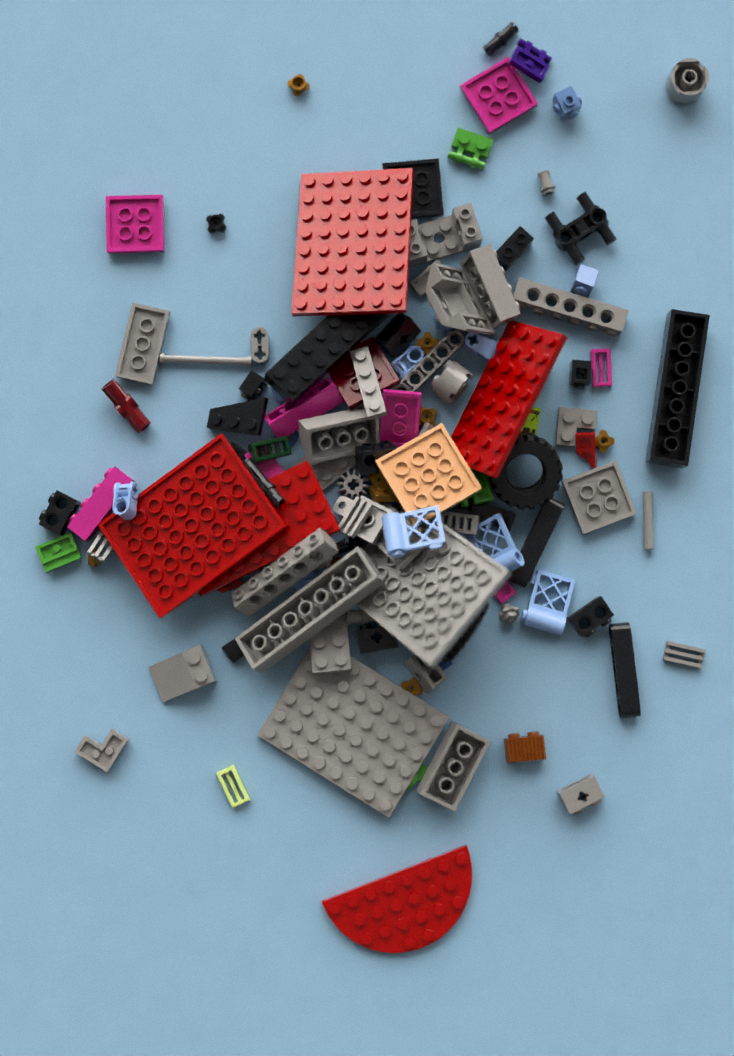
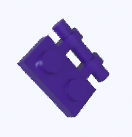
(531, 64)

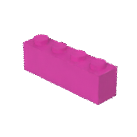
(314, 403)
(98, 505)

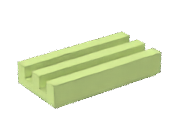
(226, 771)

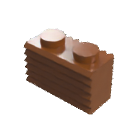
(524, 748)

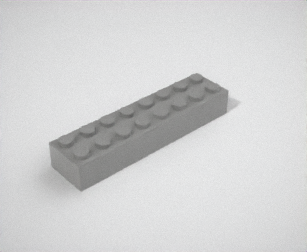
(309, 610)

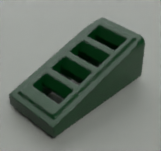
(253, 454)

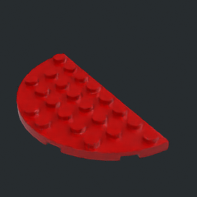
(407, 906)

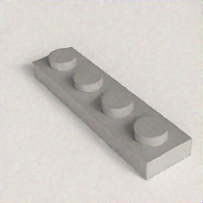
(368, 383)

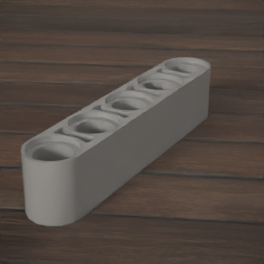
(432, 357)

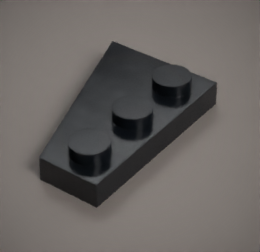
(239, 417)

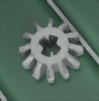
(348, 480)

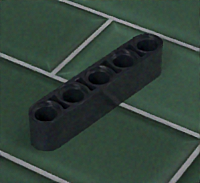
(537, 540)
(624, 670)

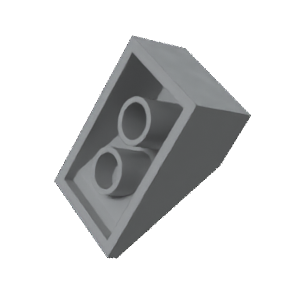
(182, 673)

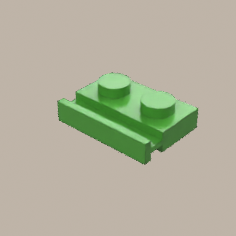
(58, 552)

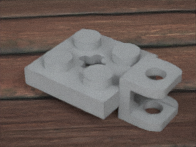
(368, 532)

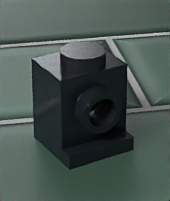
(582, 367)
(252, 386)

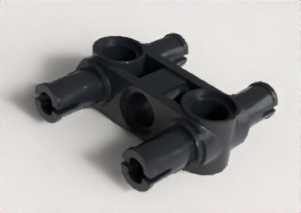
(580, 228)

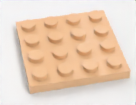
(428, 473)

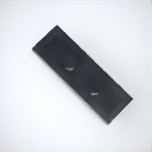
(486, 511)

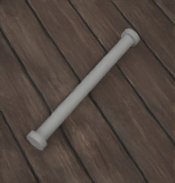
(205, 360)

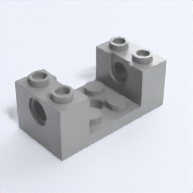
(459, 233)

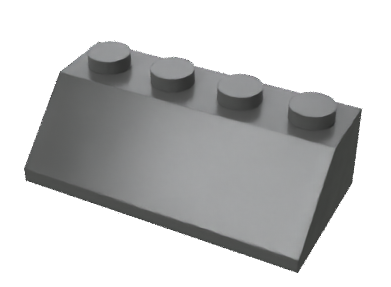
(491, 285)
(337, 434)

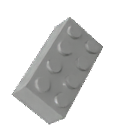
(453, 766)

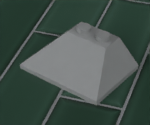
(455, 300)

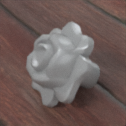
(508, 614)

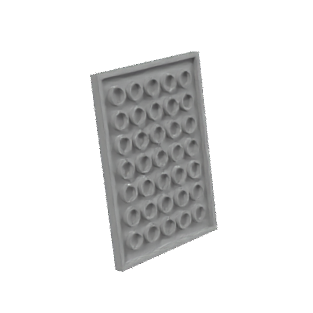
(434, 594)
(354, 730)

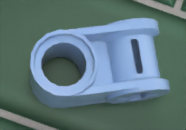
(482, 347)
(406, 362)
(125, 496)

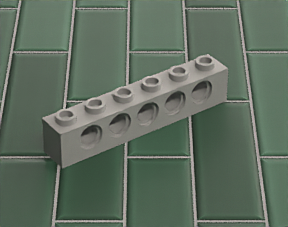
(616, 315)
(284, 572)

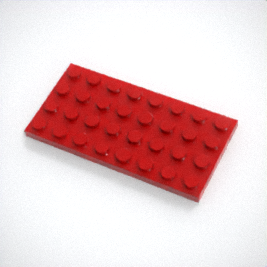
(506, 395)
(303, 513)

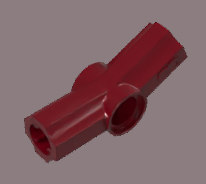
(126, 406)

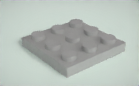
(599, 497)

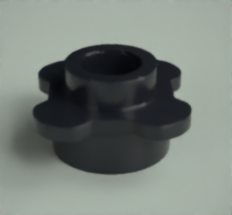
(211, 219)

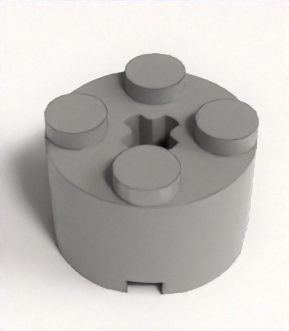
(687, 81)
(451, 382)

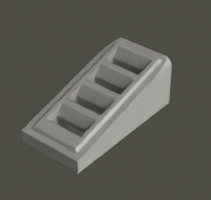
(474, 525)

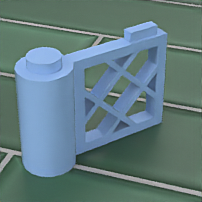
(398, 538)
(509, 557)
(547, 618)

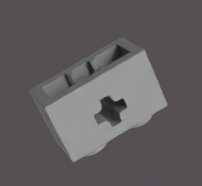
(424, 673)
(570, 794)

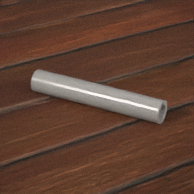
(648, 519)

